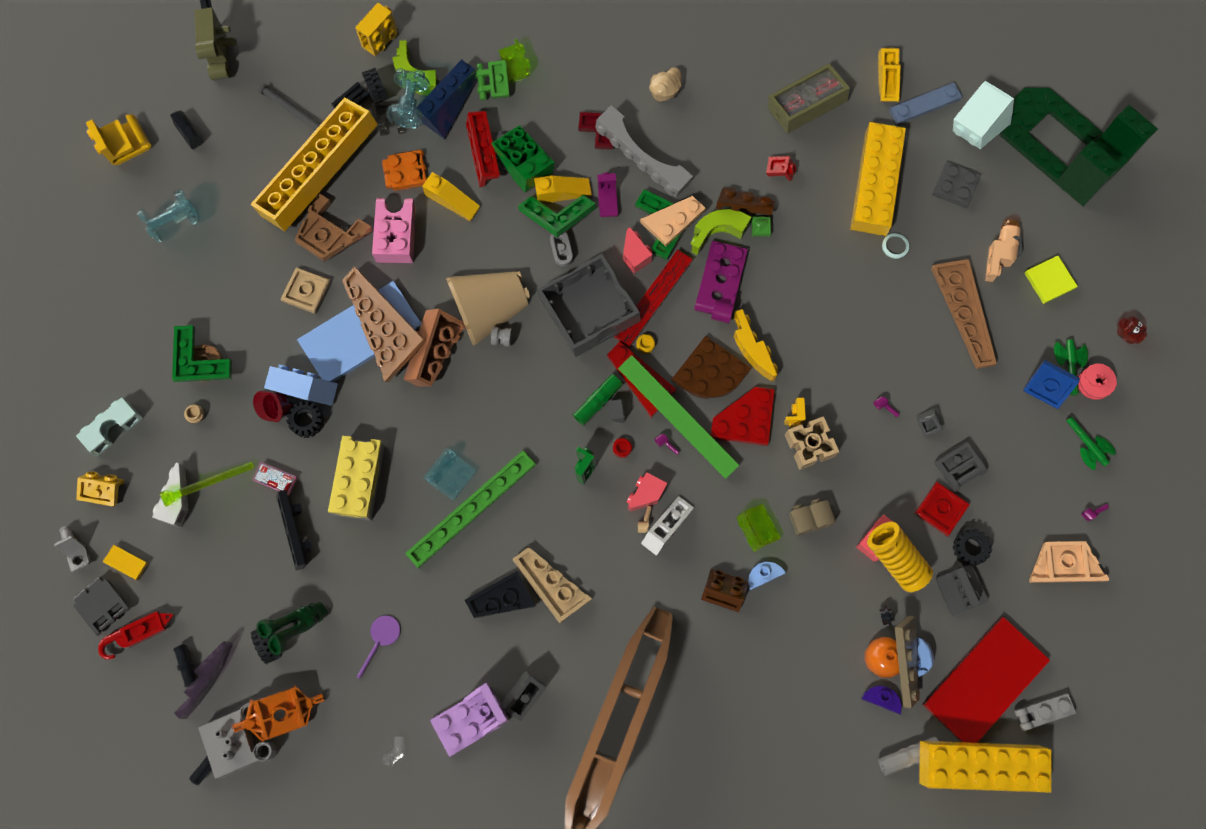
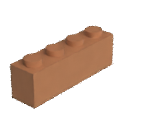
(440, 334)

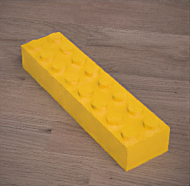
(314, 164)

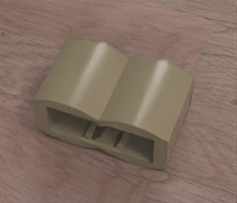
(811, 517)

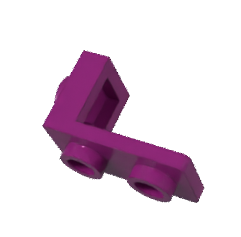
(607, 195)

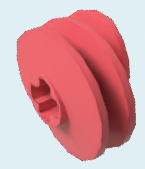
(1100, 373)

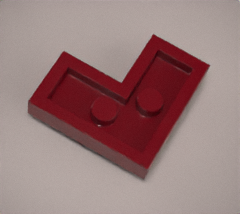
(587, 123)

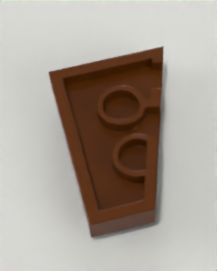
(747, 200)

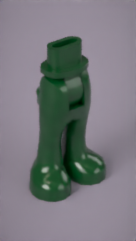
(302, 619)

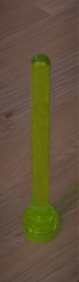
(169, 496)

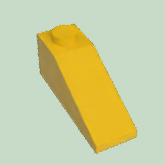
(561, 188)
(450, 197)

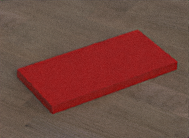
(986, 682)

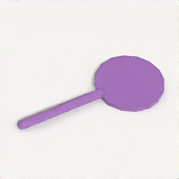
(384, 632)

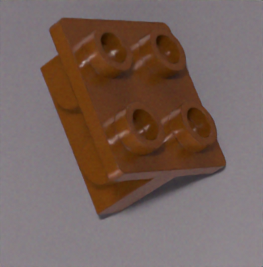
(725, 590)

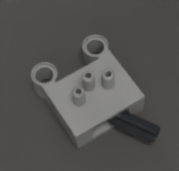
(228, 750)

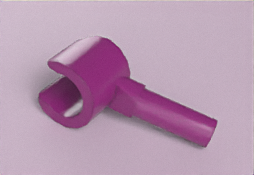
(883, 402)
(662, 439)
(1089, 514)

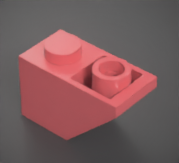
(635, 253)
(648, 492)

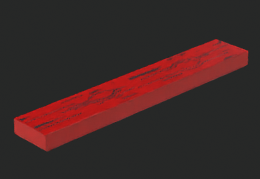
(656, 295)

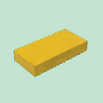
(125, 562)

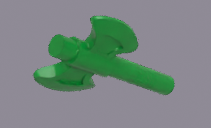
(1072, 356)
(1094, 451)

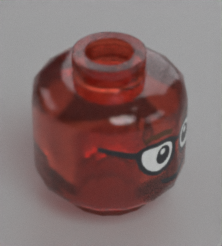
(1131, 330)

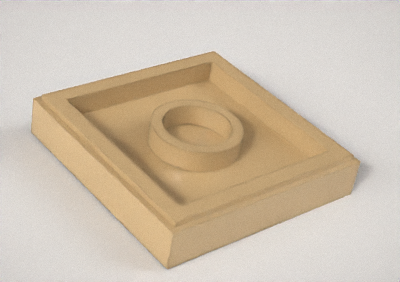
(305, 290)

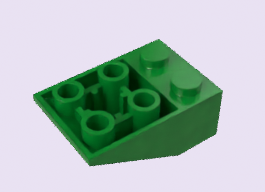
(523, 157)

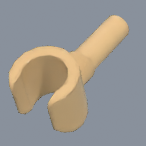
(643, 525)

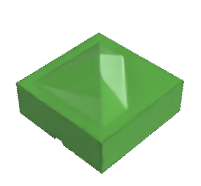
(761, 226)

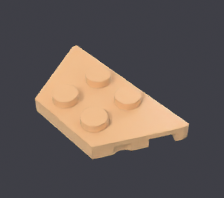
(1067, 563)

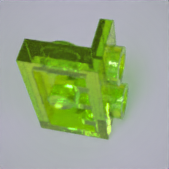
(517, 65)
(758, 527)

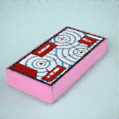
(274, 478)

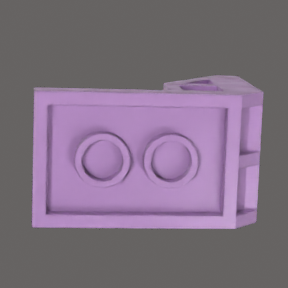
(470, 719)

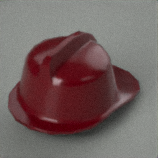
(271, 405)

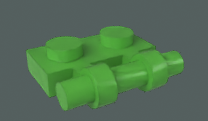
(498, 80)

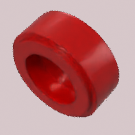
(622, 448)

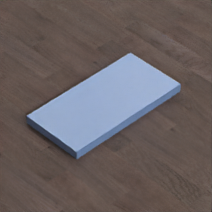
(340, 342)

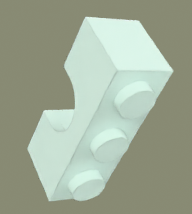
(95, 434)

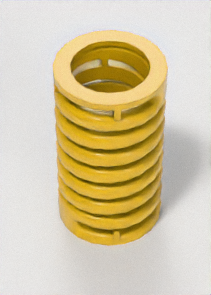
(900, 557)

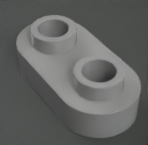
(561, 249)

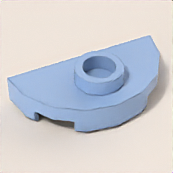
(764, 573)
(924, 657)

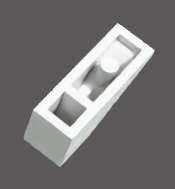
(667, 525)

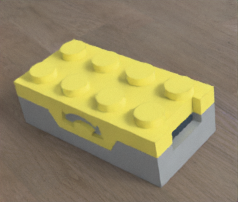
(356, 478)

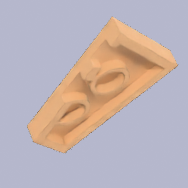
(673, 219)

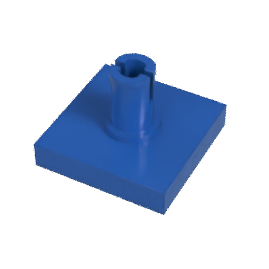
(1051, 384)

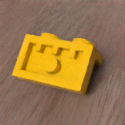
(98, 488)

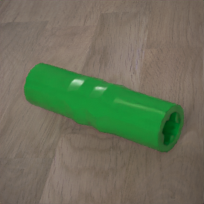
(598, 398)

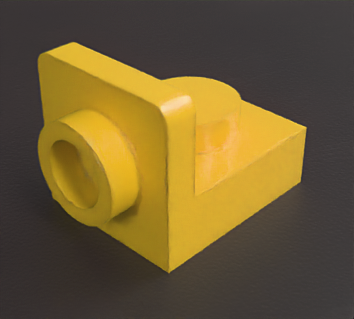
(798, 410)

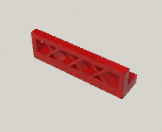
(481, 147)

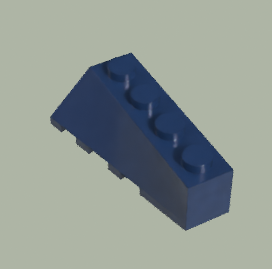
(448, 98)

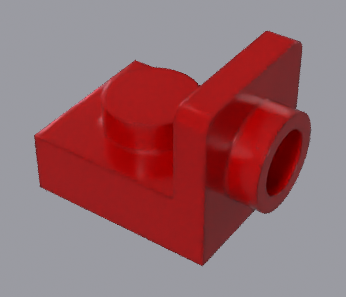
(781, 167)

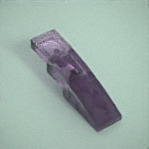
(208, 673)

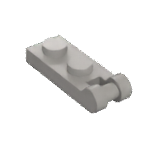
(1045, 711)

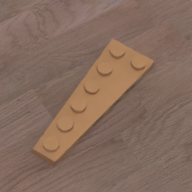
(963, 301)

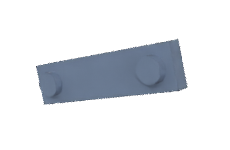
(925, 103)

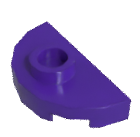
(884, 698)

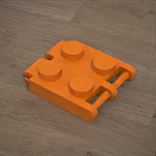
(403, 170)

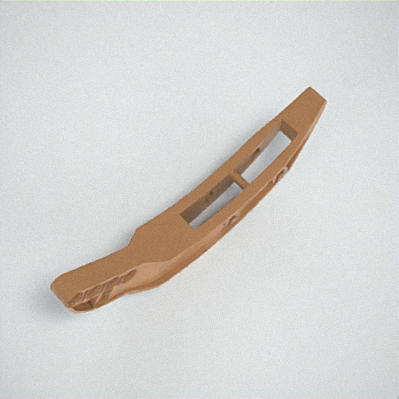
(601, 773)

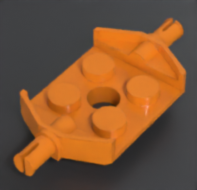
(261, 713)

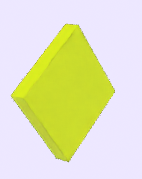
(1050, 279)

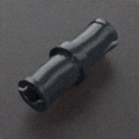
(184, 665)

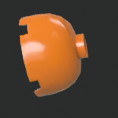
(882, 657)

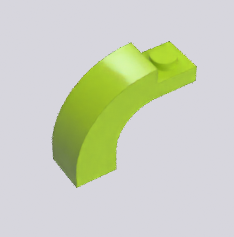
(403, 62)
(719, 221)

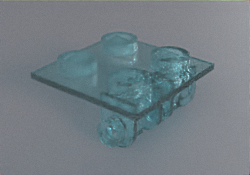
(449, 474)

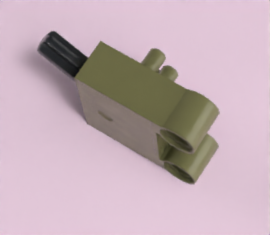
(212, 41)

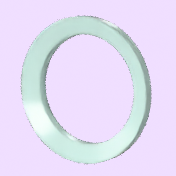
(891, 255)

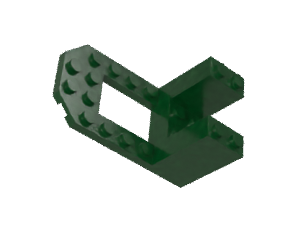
(1097, 162)

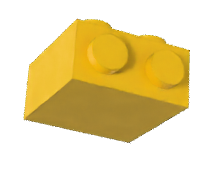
(376, 29)

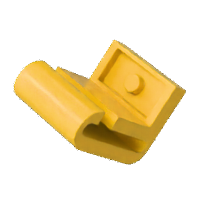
(119, 141)

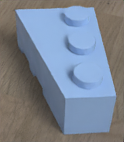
(300, 385)

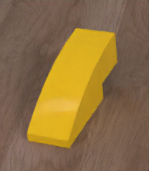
(889, 74)

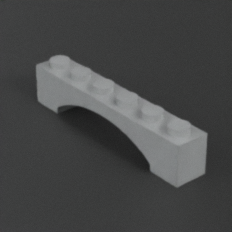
(672, 178)

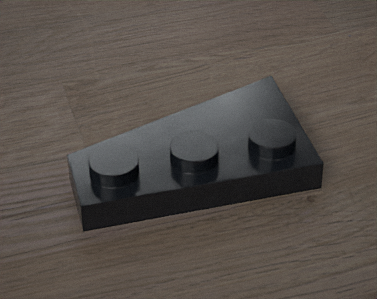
(501, 597)

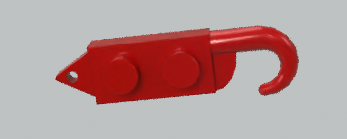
(136, 632)

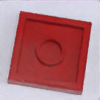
(942, 509)

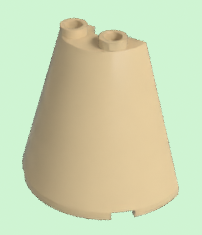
(488, 300)

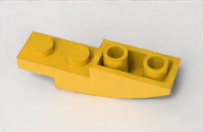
(756, 353)

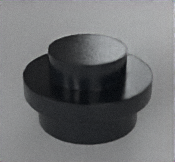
(887, 616)

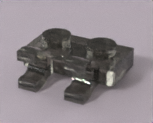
(379, 113)

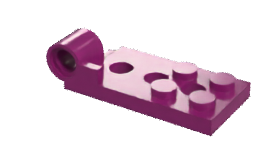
(720, 309)

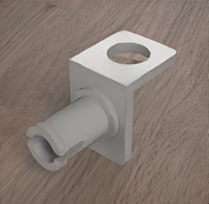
(72, 548)

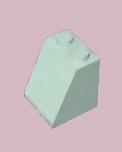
(984, 115)

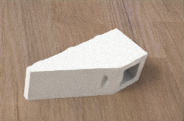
(177, 511)

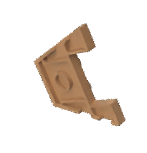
(322, 236)

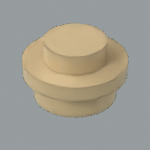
(194, 413)

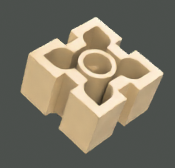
(816, 433)

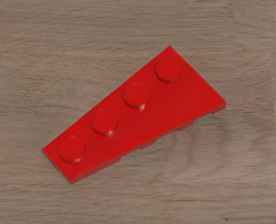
(618, 356)

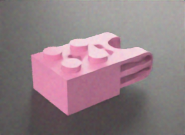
(394, 233)

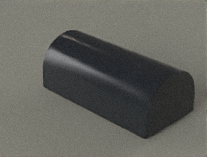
(186, 129)

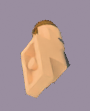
(1004, 250)

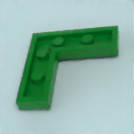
(650, 204)
(557, 222)
(186, 369)

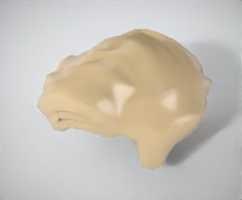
(666, 84)

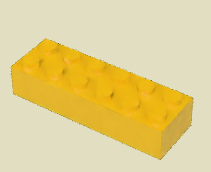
(878, 179)
(985, 766)

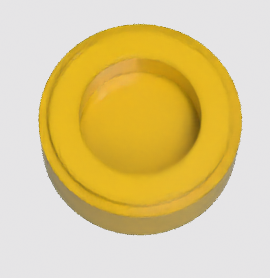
(645, 343)

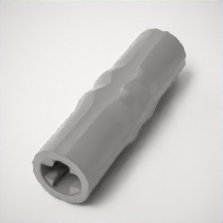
(902, 758)

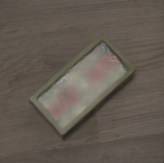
(808, 98)

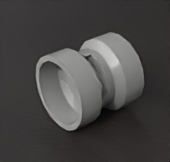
(501, 336)

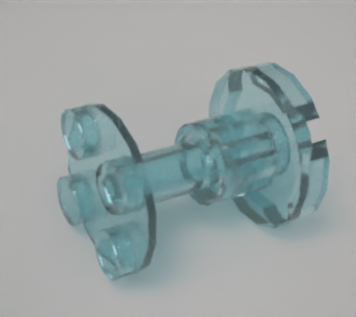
(405, 111)
(175, 212)

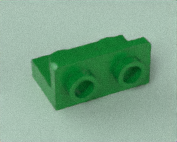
(585, 465)

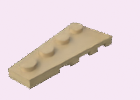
(555, 590)

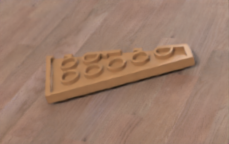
(385, 328)

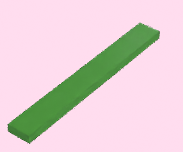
(678, 417)
(470, 509)

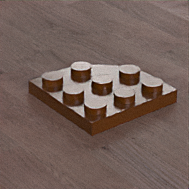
(710, 371)

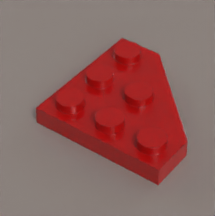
(746, 419)

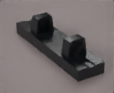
(287, 512)

